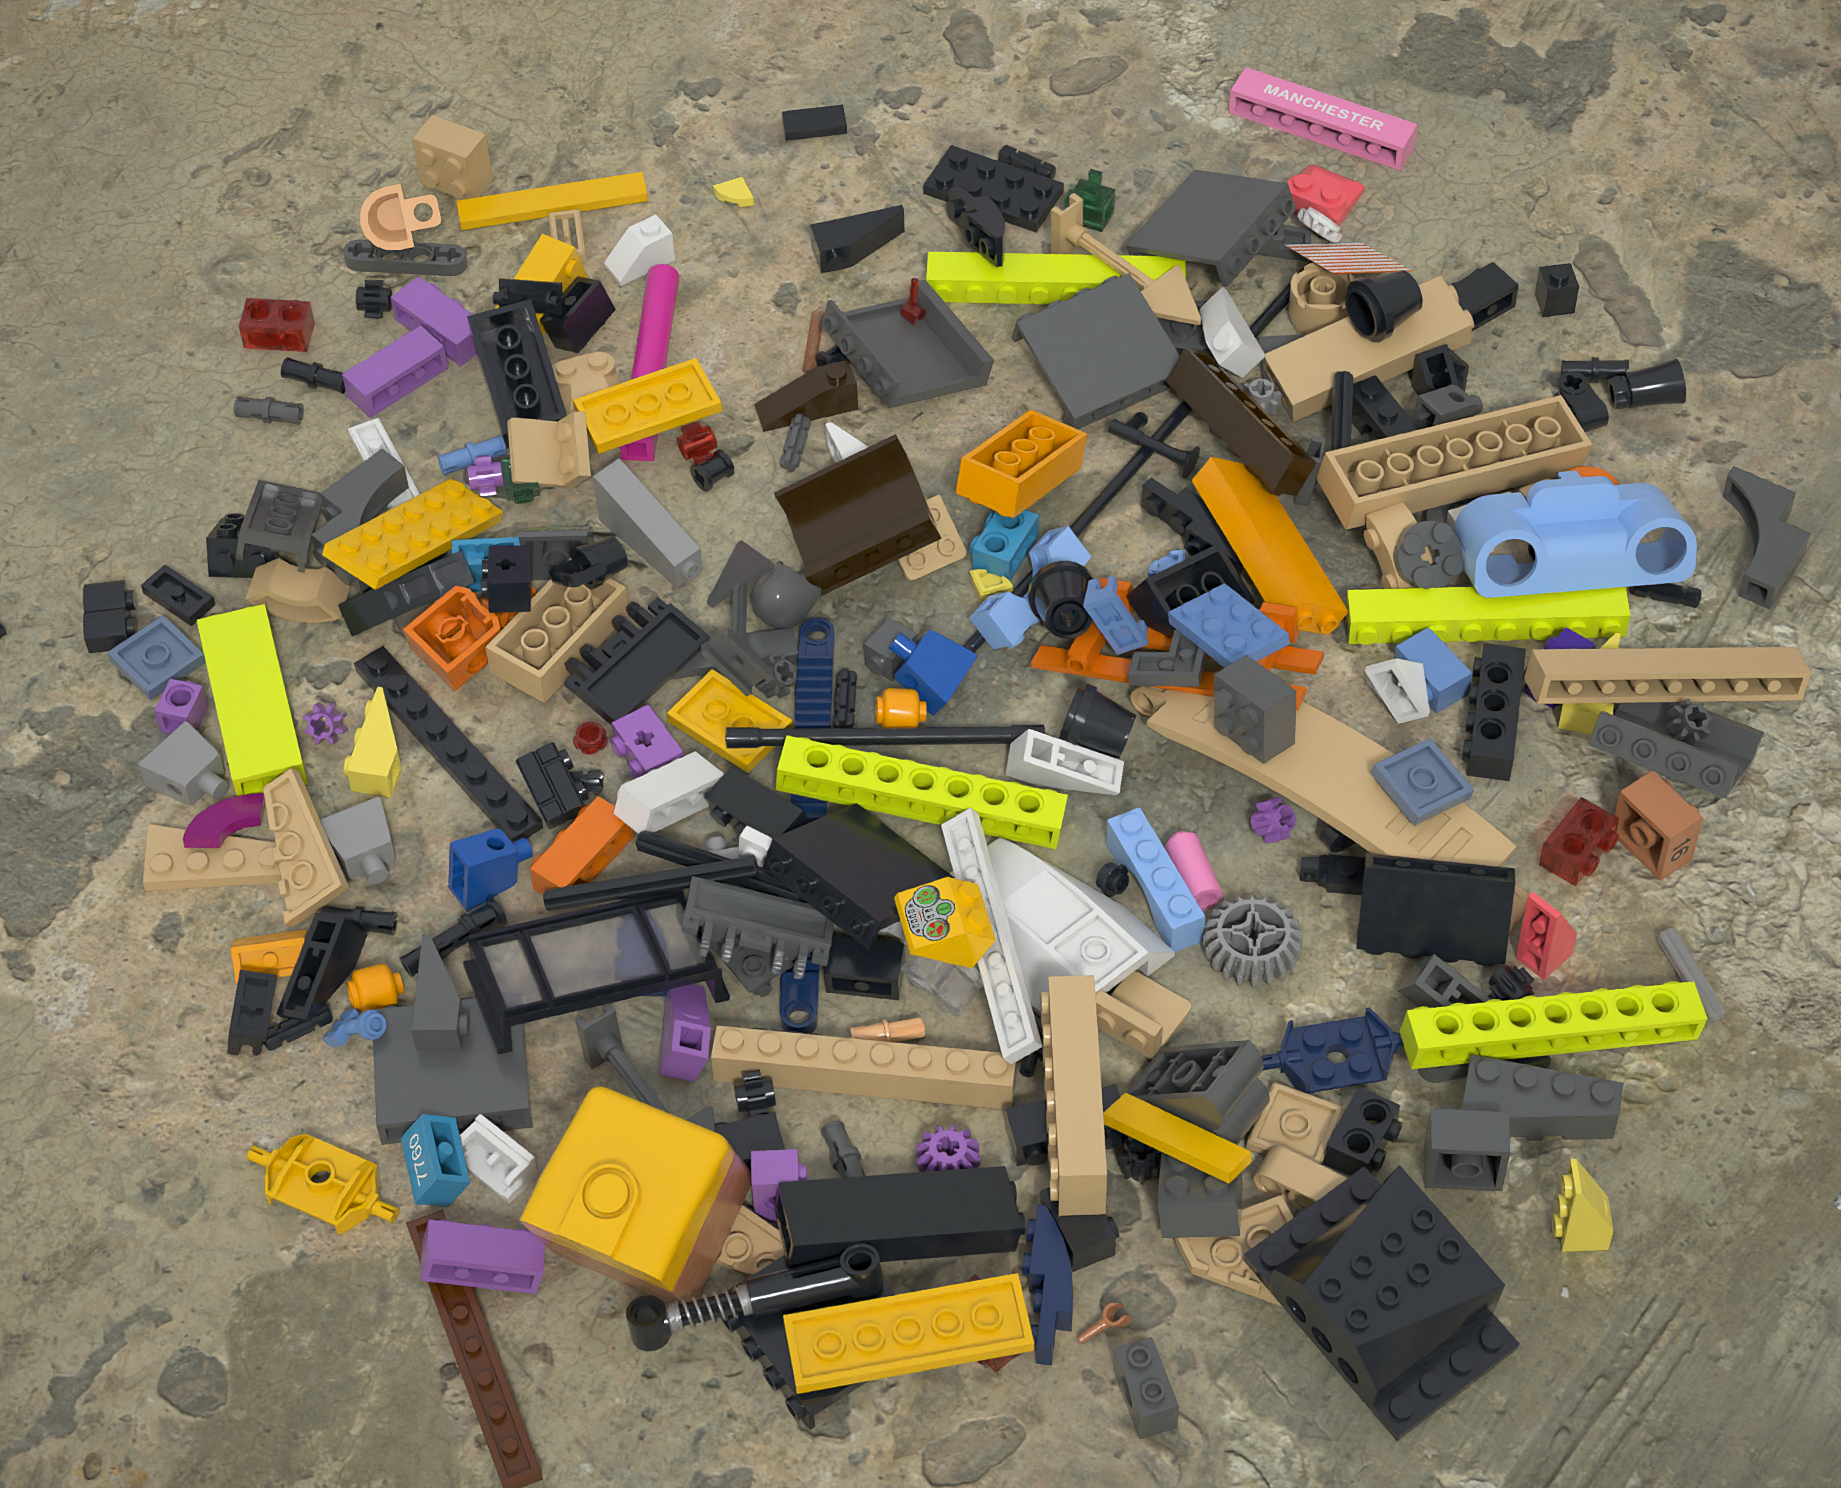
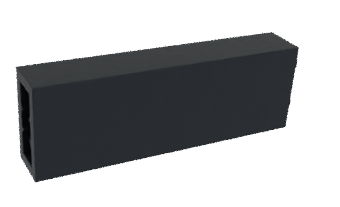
(900, 1215)

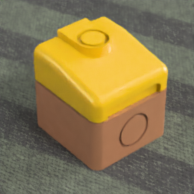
(639, 1196)

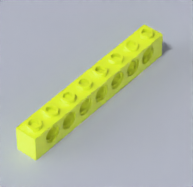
(903, 797)
(1578, 1024)

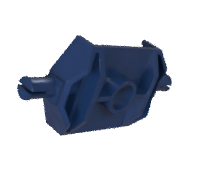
(1363, 1040)

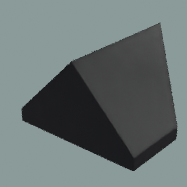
(1438, 369)

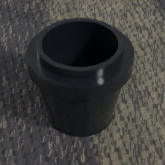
(1382, 303)
(1058, 598)
(1097, 723)

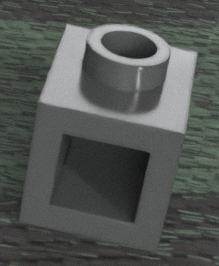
(876, 652)

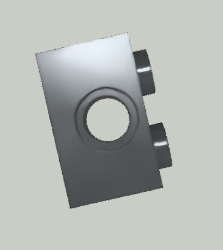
(1145, 1388)

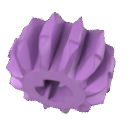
(947, 1150)

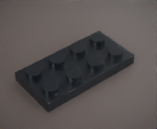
(1018, 193)

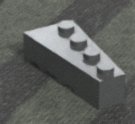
(1544, 1099)

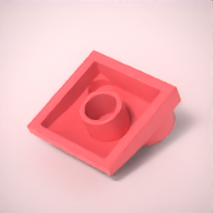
(1325, 192)

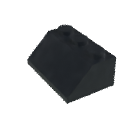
(1183, 583)

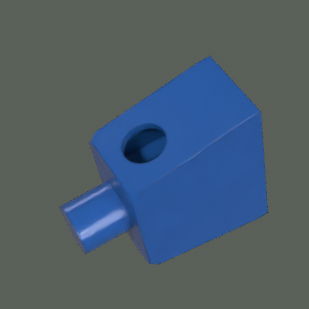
(931, 667)
(484, 866)

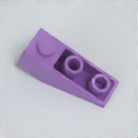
(685, 1033)

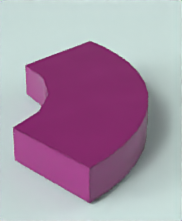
(223, 819)

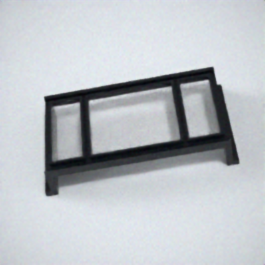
(585, 961)

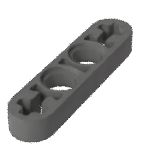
(404, 261)

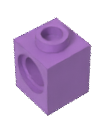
(181, 703)

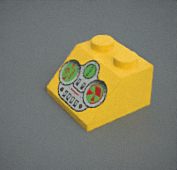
(946, 921)

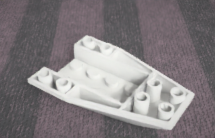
(1068, 926)

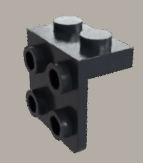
(222, 550)

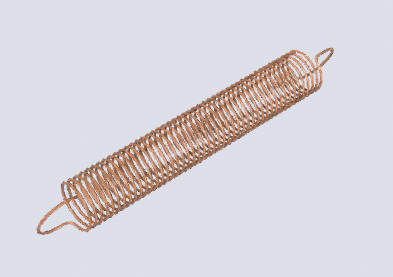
(811, 343)

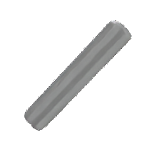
(1690, 971)

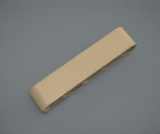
(1294, 1177)

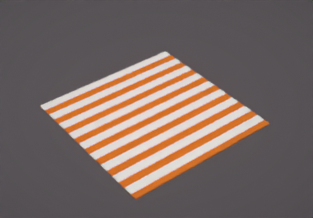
(1348, 258)

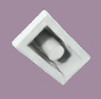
(640, 249)

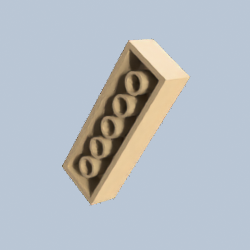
(1073, 1096)

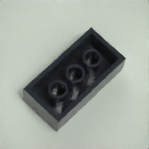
(516, 365)

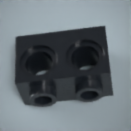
(1357, 1133)

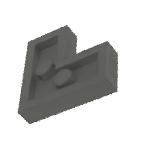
(1178, 667)

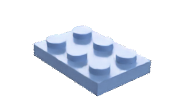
(1228, 626)

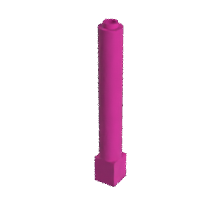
(653, 342)

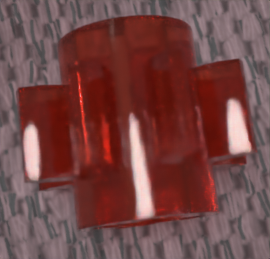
(696, 442)

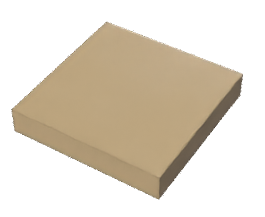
(1295, 1122)

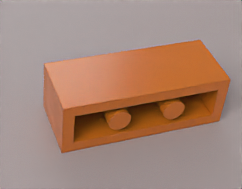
(582, 849)

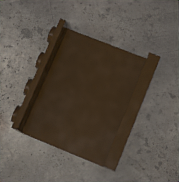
(858, 515)

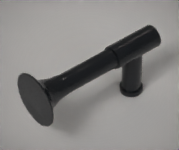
(1130, 432)

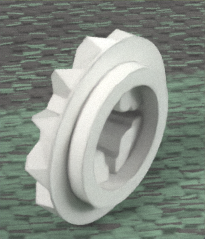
(1320, 224)

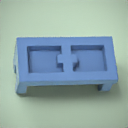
(1113, 617)

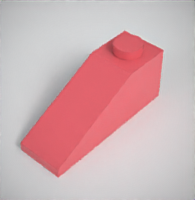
(1544, 937)

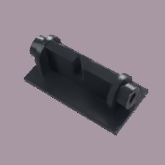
(544, 295)

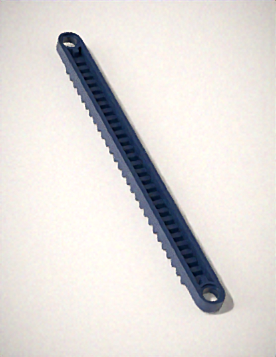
(812, 711)

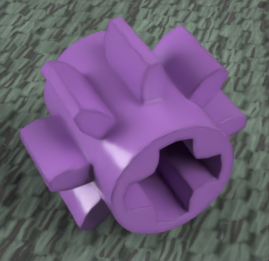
(485, 476)
(333, 719)
(1273, 820)

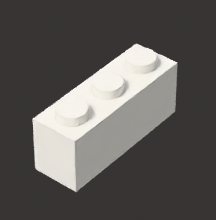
(666, 793)

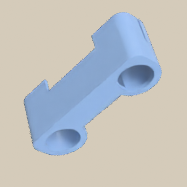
(1581, 537)

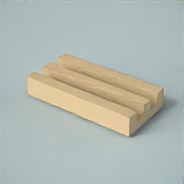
(564, 215)

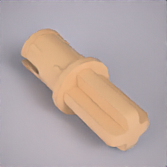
(890, 1032)

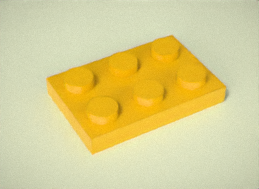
(720, 704)

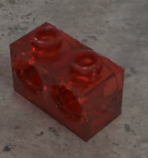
(276, 324)
(1575, 838)

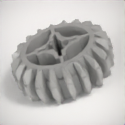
(1232, 949)

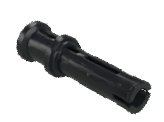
(480, 920)

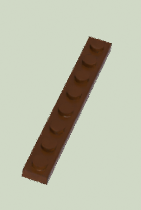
(482, 1374)

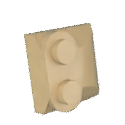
(584, 376)

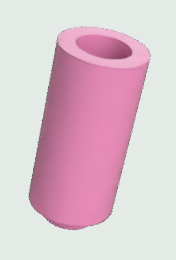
(1195, 869)

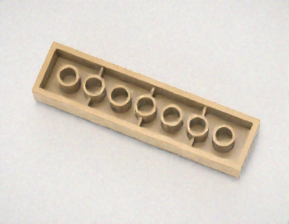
(1454, 460)

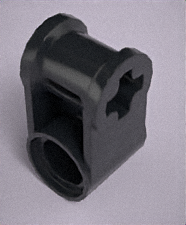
(1582, 401)

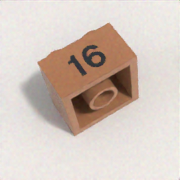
(1657, 824)

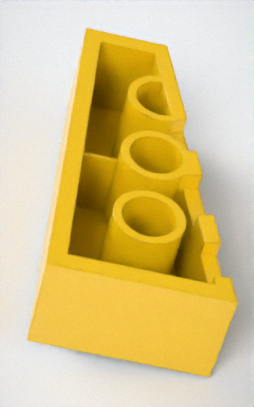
(551, 262)

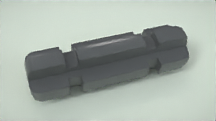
(795, 442)

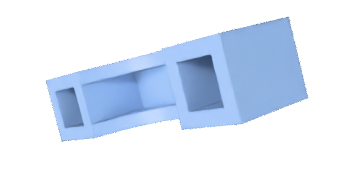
(1006, 616)
(1170, 900)

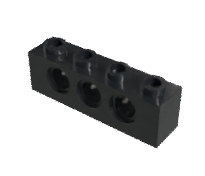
(1496, 712)

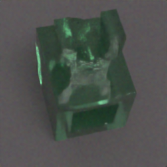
(1097, 201)

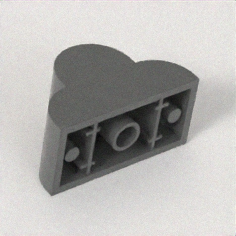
(1207, 1086)

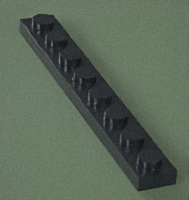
(449, 746)

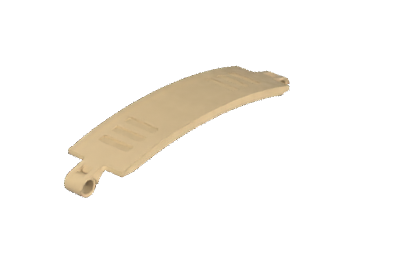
(1333, 780)

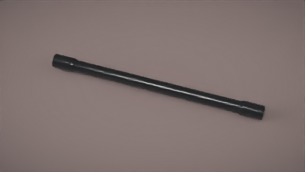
(756, 737)

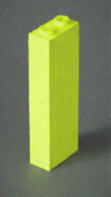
(250, 698)

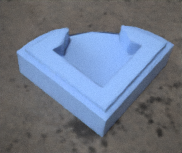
(1167, 561)

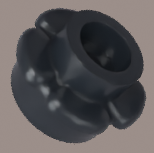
(1112, 879)

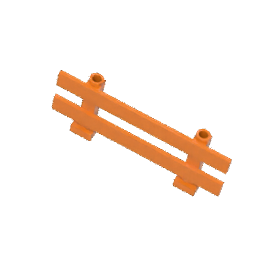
(1085, 656)

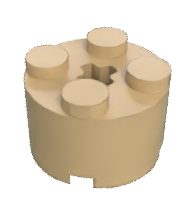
(1317, 298)

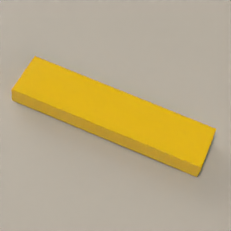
(1177, 1138)

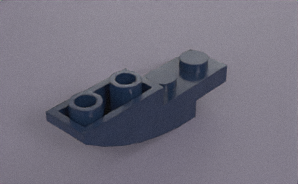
(1050, 1280)

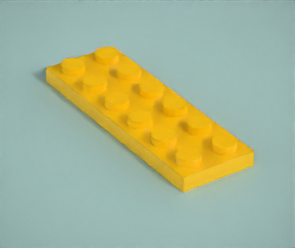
(412, 533)
(908, 1333)

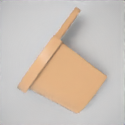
(390, 218)

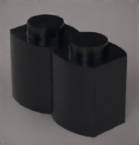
(107, 615)

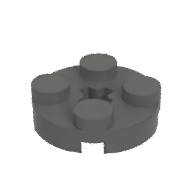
(1412, 545)

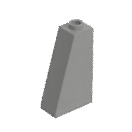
(645, 524)

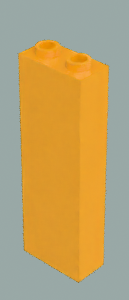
(1269, 544)

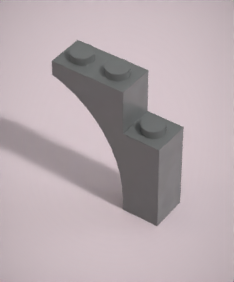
(357, 500)
(1775, 543)

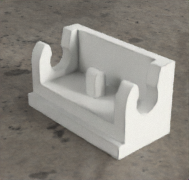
(497, 1159)

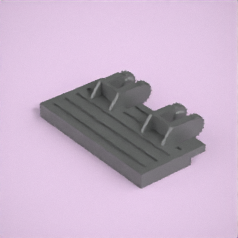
(759, 922)

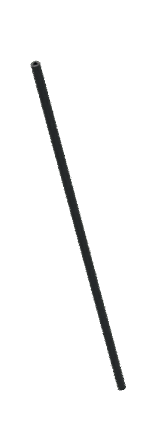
(1140, 457)

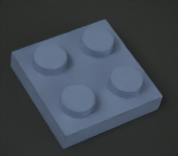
(156, 656)
(1422, 781)

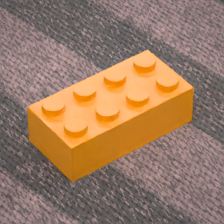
(1021, 463)

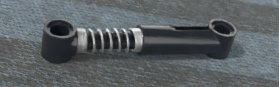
(852, 1274)

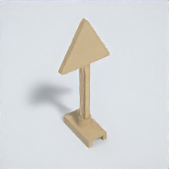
(1166, 296)

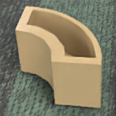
(1383, 535)
(297, 595)

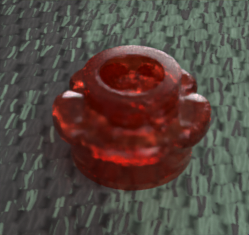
(590, 731)

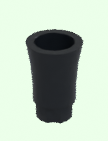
(1649, 386)

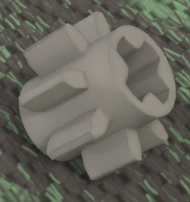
(1263, 393)

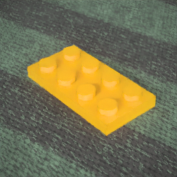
(648, 405)

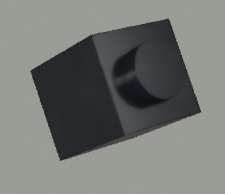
(1556, 290)

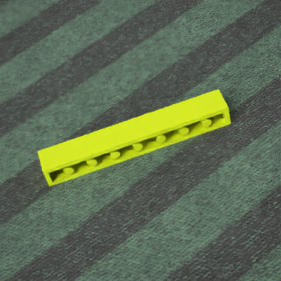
(1028, 277)
(1469, 617)

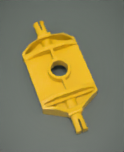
(342, 1200)

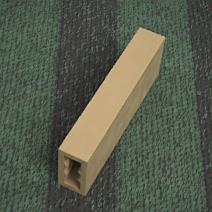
(1308, 365)

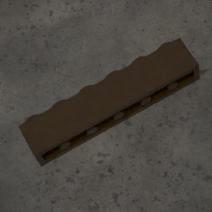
(1240, 423)

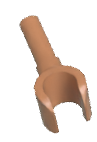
(1105, 1322)

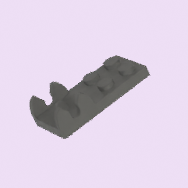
(281, 520)

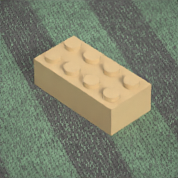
(561, 621)

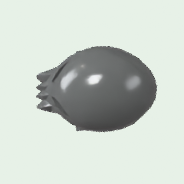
(783, 597)

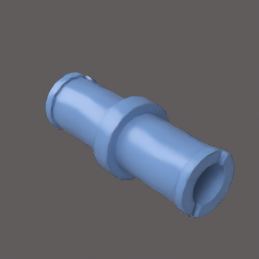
(466, 456)

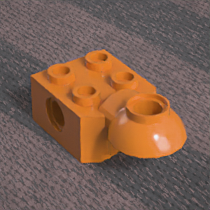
(455, 633)

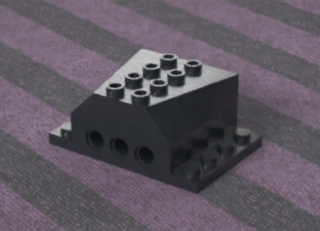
(1387, 1295)

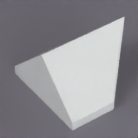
(1400, 687)

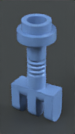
(368, 1025)

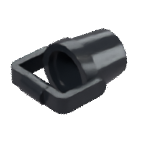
(592, 564)

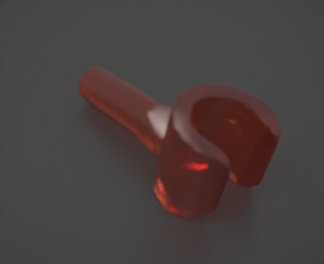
(911, 309)

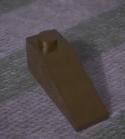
(816, 395)

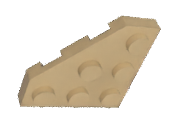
(1222, 1257)

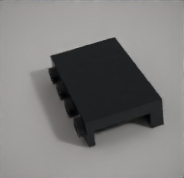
(1435, 909)

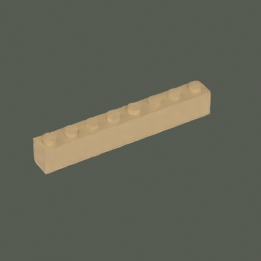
(1666, 675)
(865, 1067)

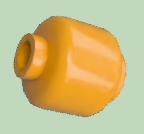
(899, 708)
(374, 988)

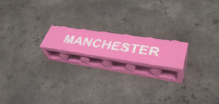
(1323, 118)

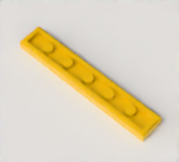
(540, 201)

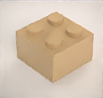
(452, 158)

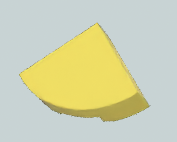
(735, 192)
(988, 584)

